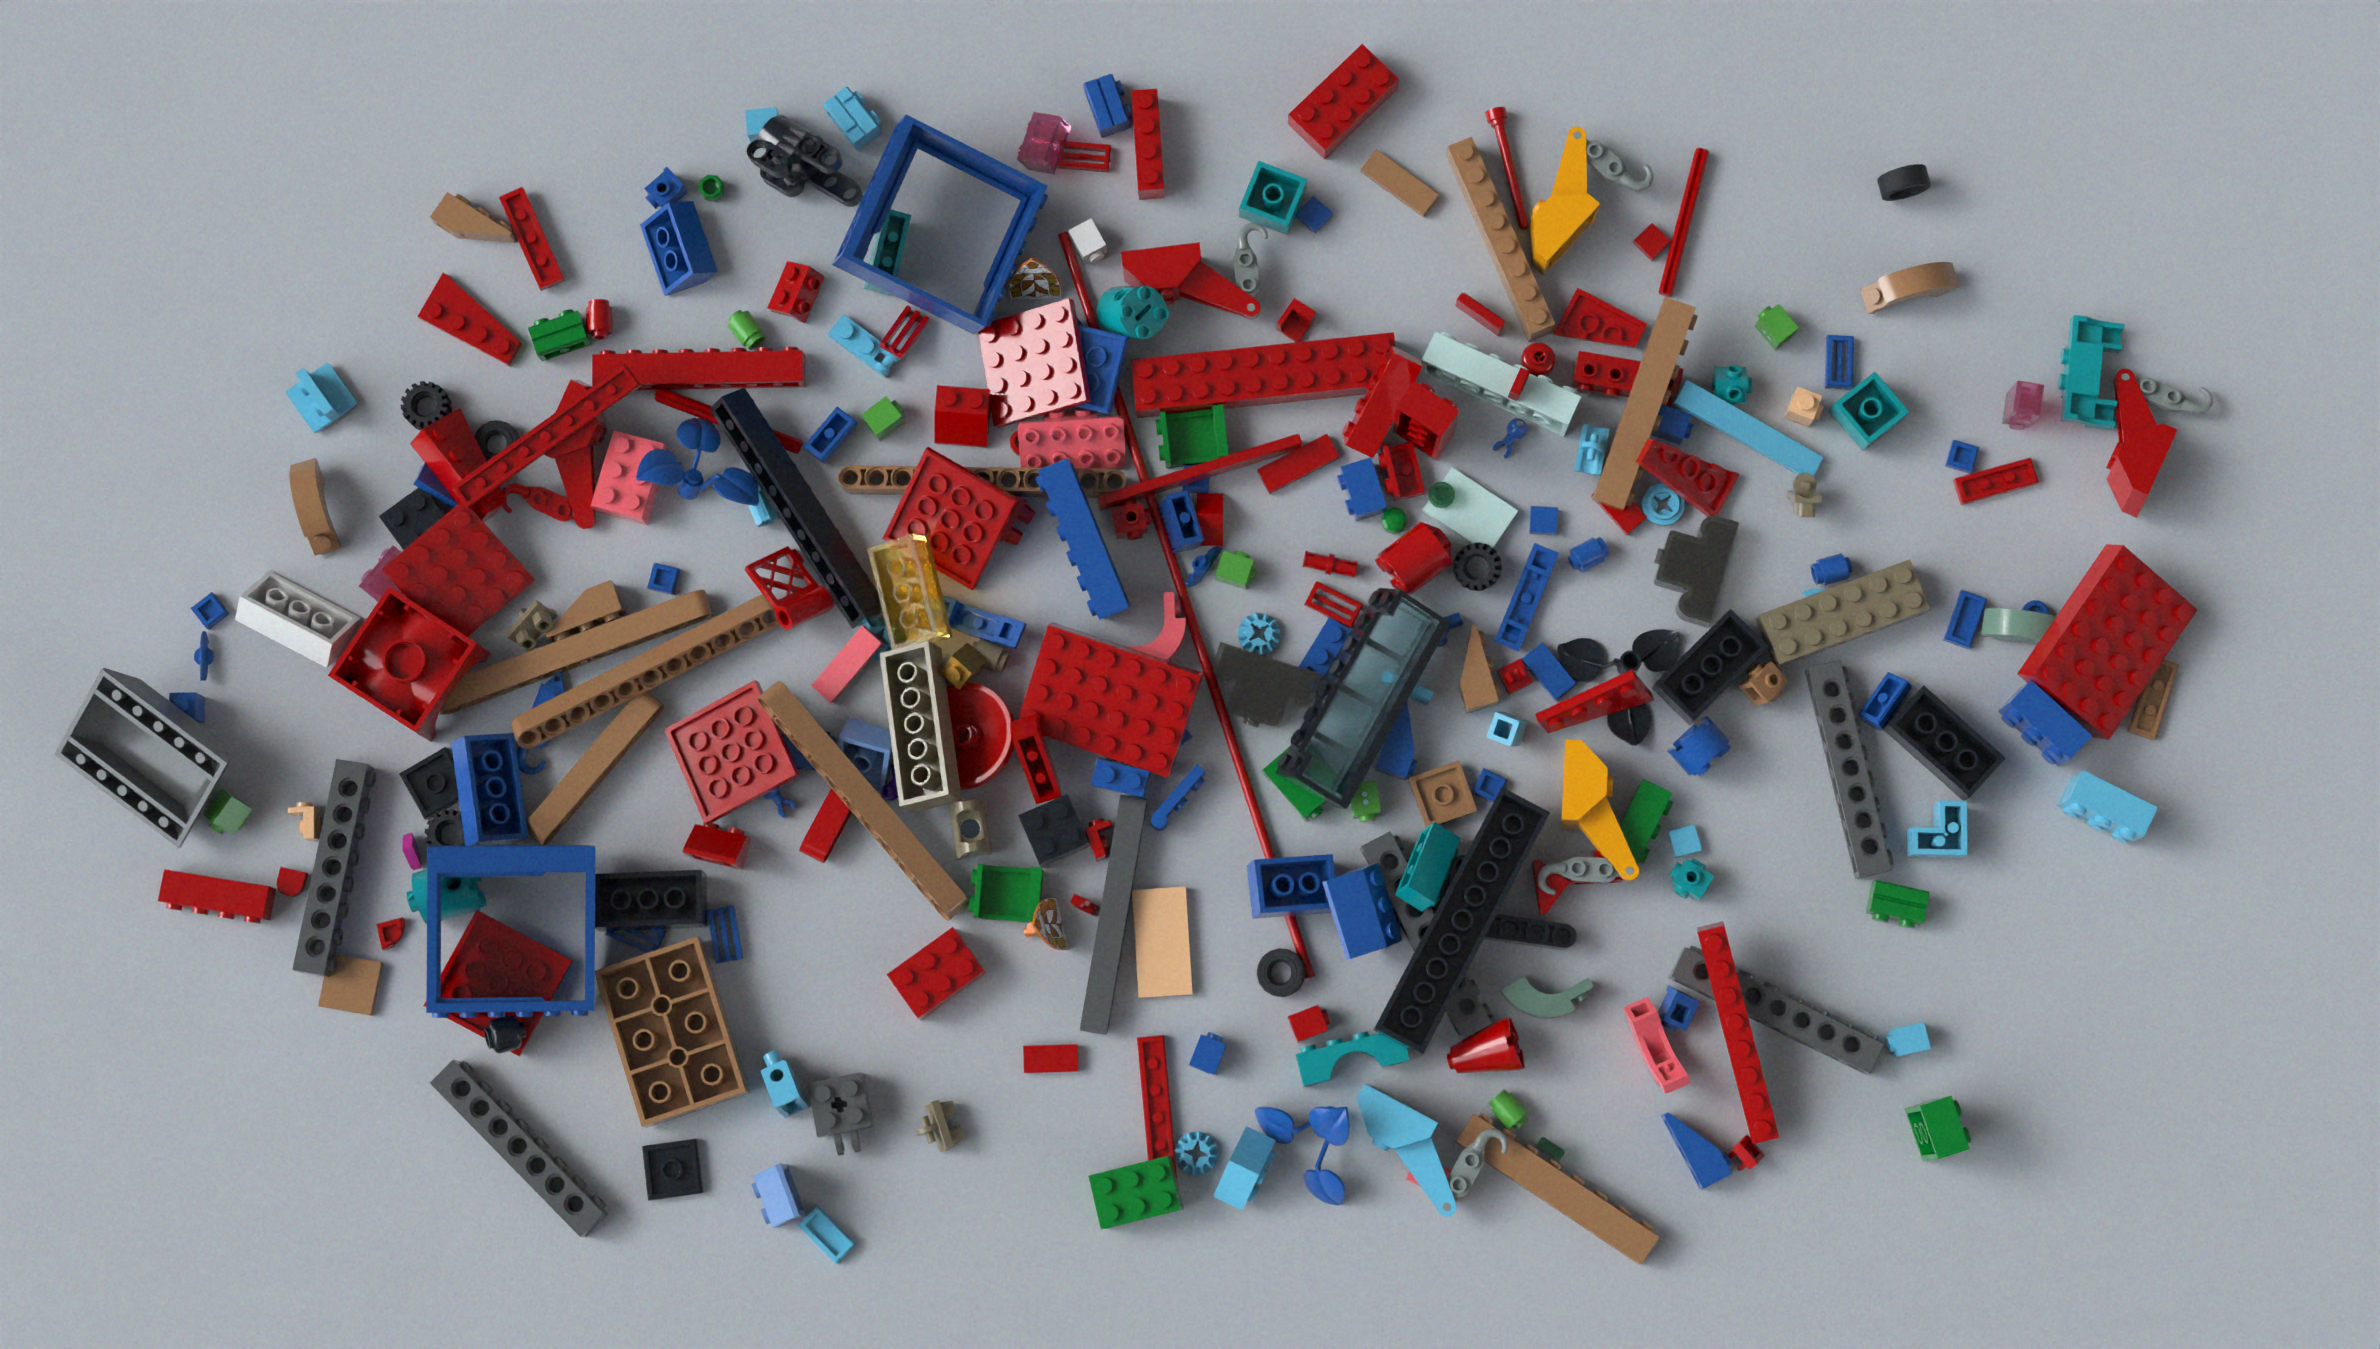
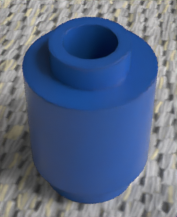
(1588, 554)
(1831, 569)

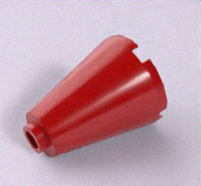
(1488, 1050)

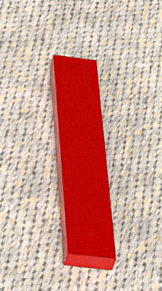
(1156, 1098)

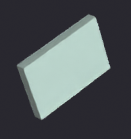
(1474, 513)

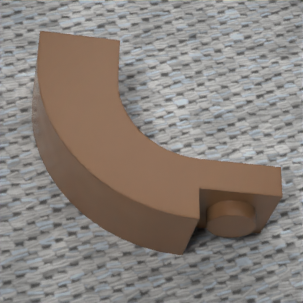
(1914, 282)
(311, 508)

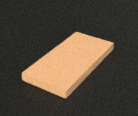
(1162, 942)

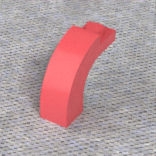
(1173, 632)
(1654, 1046)

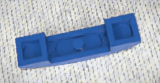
(1526, 597)
(983, 624)

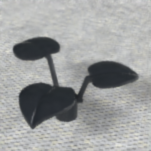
(1653, 648)

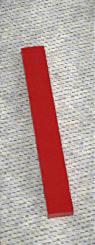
(546, 436)
(1199, 472)

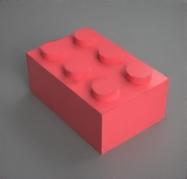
(617, 487)

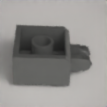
(855, 1116)

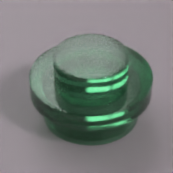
(1441, 495)

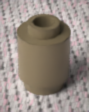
(995, 655)

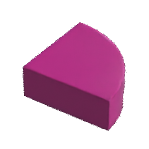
(411, 851)

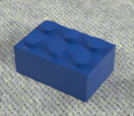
(2044, 724)
(1289, 885)

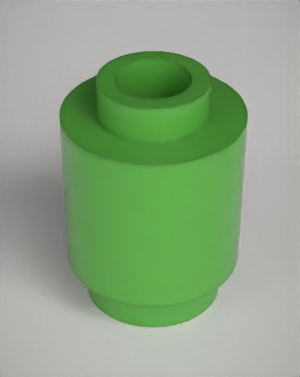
(746, 329)
(1509, 1110)

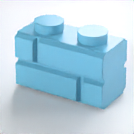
(852, 118)

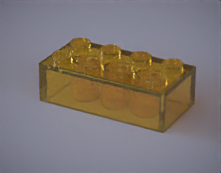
(909, 591)

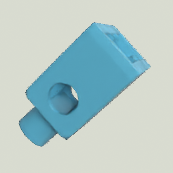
(787, 1093)

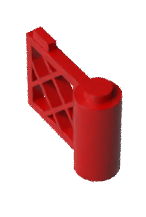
(803, 602)

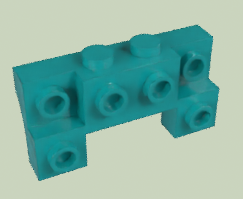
(2082, 372)

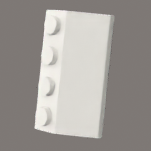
(296, 618)

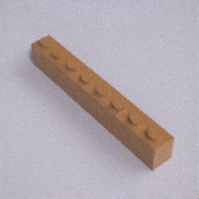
(1500, 239)
(1644, 401)
(1562, 1192)

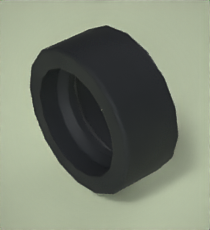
(1904, 182)

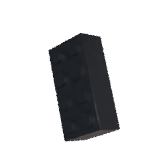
(1710, 667)
(1944, 743)
(651, 900)

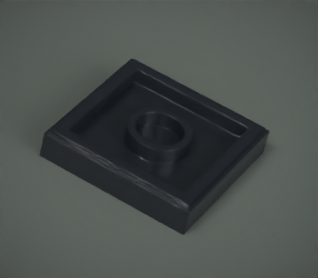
(432, 783)
(672, 1169)

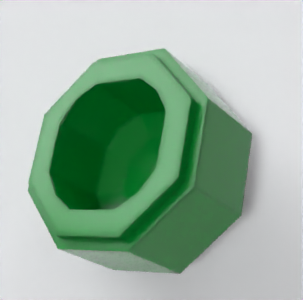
(711, 188)
(1394, 520)

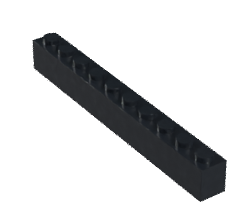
(797, 507)

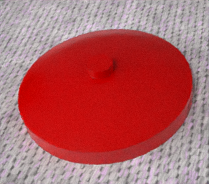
(979, 733)

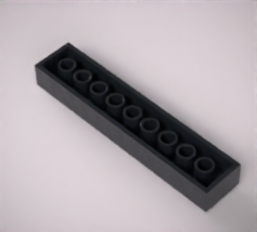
(1461, 921)

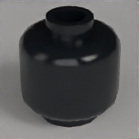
(504, 1034)

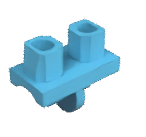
(1591, 450)

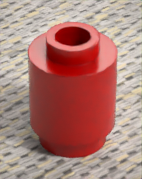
(599, 319)

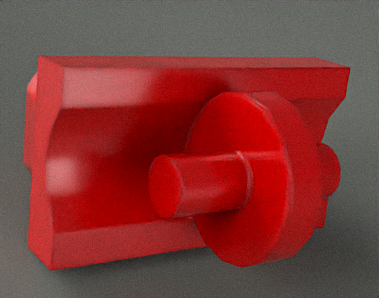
(1023, 513)

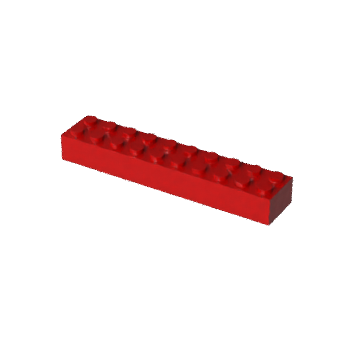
(1258, 374)

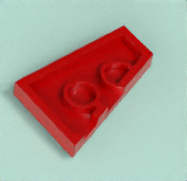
(1599, 322)

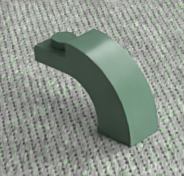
(2015, 624)
(1541, 1005)

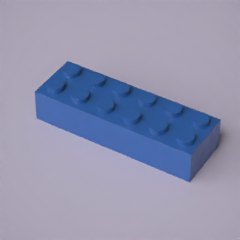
(1084, 539)

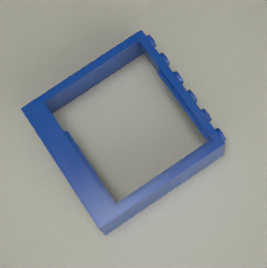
(882, 190)
(505, 862)

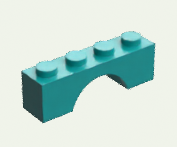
(1317, 1064)

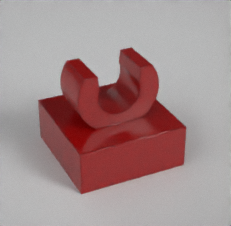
(1514, 676)
(1747, 1152)

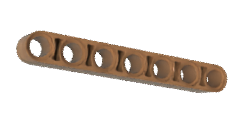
(593, 767)

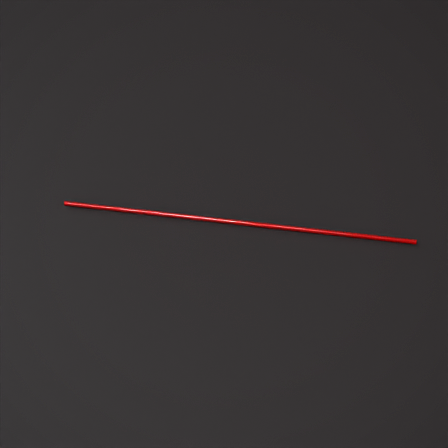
(1187, 607)

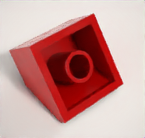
(962, 416)
(717, 846)

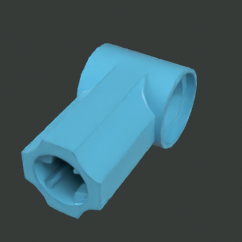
(763, 513)

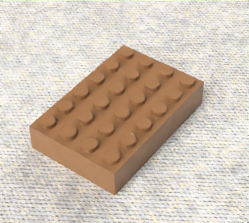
(671, 1032)

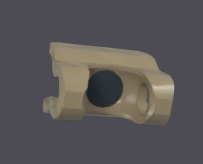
(970, 828)

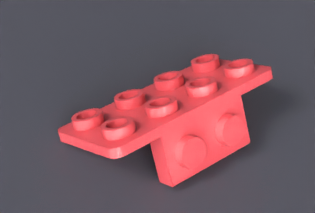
(1073, 434)

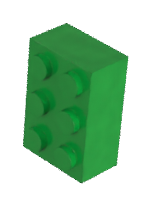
(1938, 1128)
(1136, 1192)

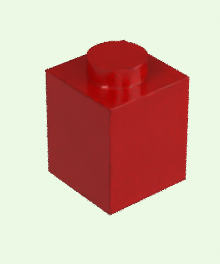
(1309, 1023)

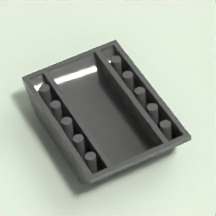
(144, 753)

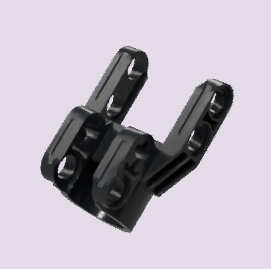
(800, 158)

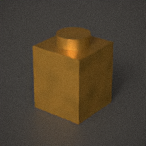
(963, 666)

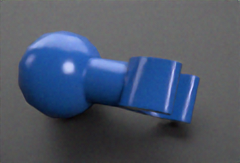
(1513, 433)
(778, 798)

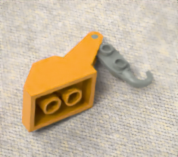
(1569, 208)
(1588, 809)

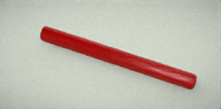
(1683, 222)
(703, 411)

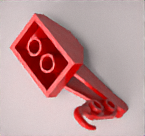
(576, 468)

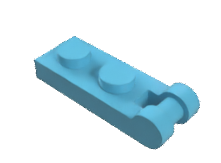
(862, 345)

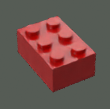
(936, 973)

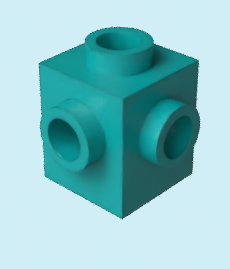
(1731, 384)
(1700, 877)

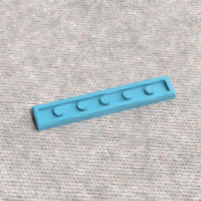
(1746, 429)

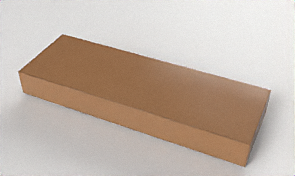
(1399, 183)
(2153, 701)

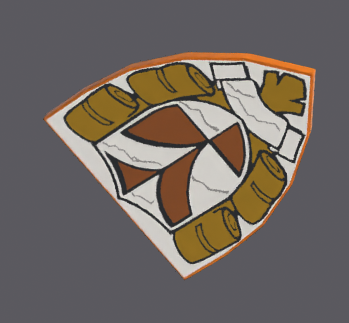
(1034, 281)
(1048, 924)

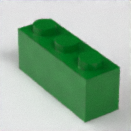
(1642, 818)

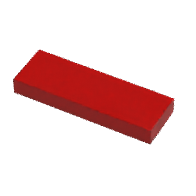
(1298, 463)
(1995, 481)

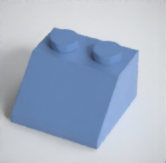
(868, 749)
(778, 1195)

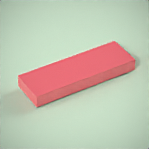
(847, 664)

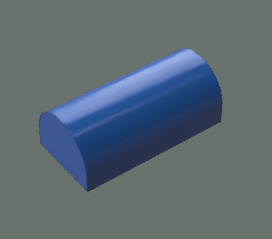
(830, 435)
(1884, 701)

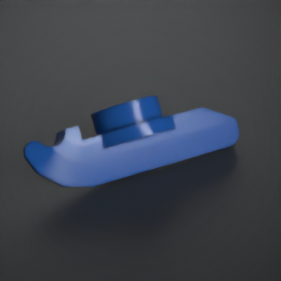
(1201, 565)
(203, 656)

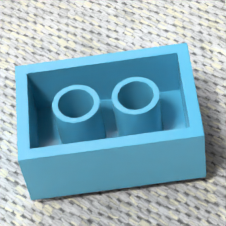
(2106, 807)

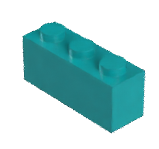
(889, 246)
(1428, 867)

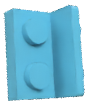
(320, 397)

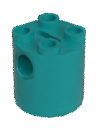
(1132, 311)
(458, 895)

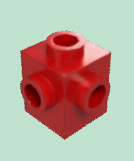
(1127, 511)

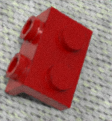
(796, 291)
(1402, 471)

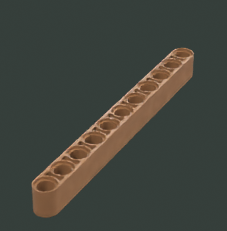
(996, 475)
(578, 650)
(643, 672)
(863, 800)

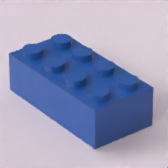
(489, 789)

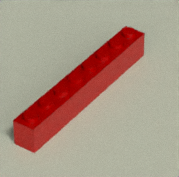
(707, 369)
(1737, 1032)

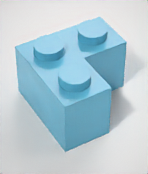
(1947, 835)
(1245, 1169)

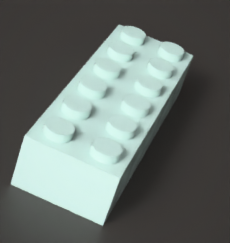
(1491, 381)

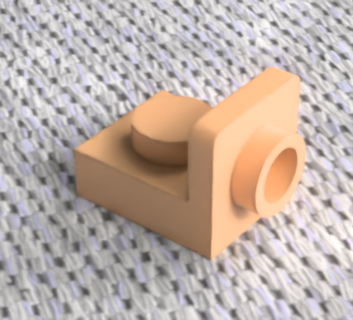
(311, 823)

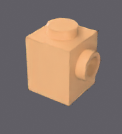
(1804, 407)

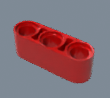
(826, 828)

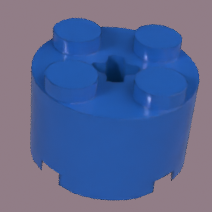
(1699, 746)

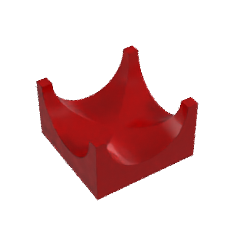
(406, 662)

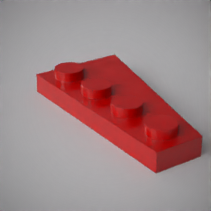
(463, 318)
(1693, 479)
(1604, 699)

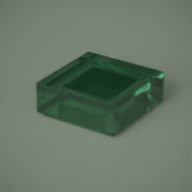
(1550, 1148)

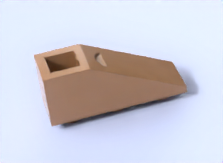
(465, 222)
(591, 608)
(1476, 682)

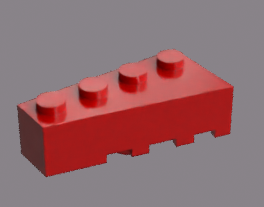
(453, 454)

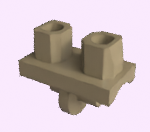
(1804, 495)
(531, 625)
(942, 1135)

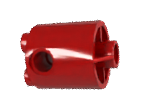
(1416, 557)

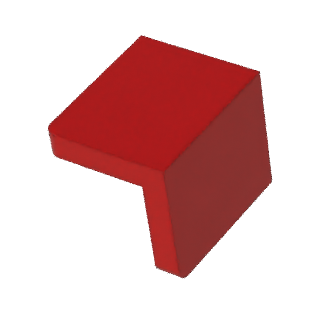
(1296, 320)

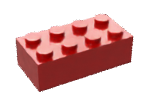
(1343, 101)
(1426, 419)

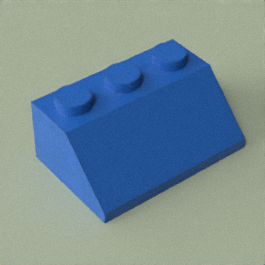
(678, 247)
(1362, 911)

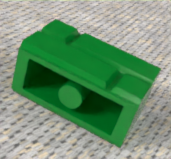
(559, 334)
(1897, 903)

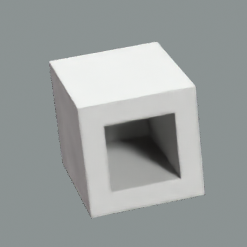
(1088, 242)

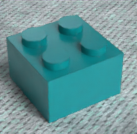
(1273, 197)
(1869, 411)

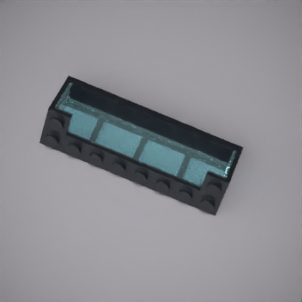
(1362, 696)

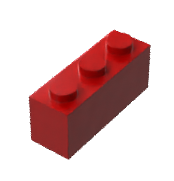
(1035, 759)

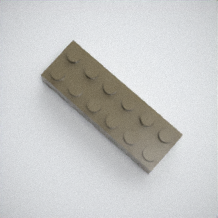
(1842, 613)
(920, 727)

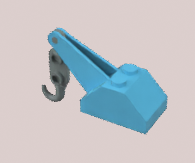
(1411, 1137)

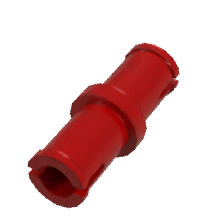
(1330, 564)

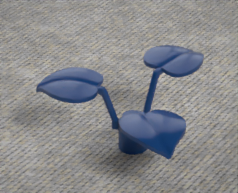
(696, 433)
(1327, 1123)

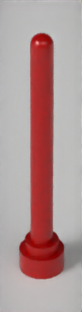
(1497, 118)

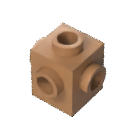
(1763, 683)

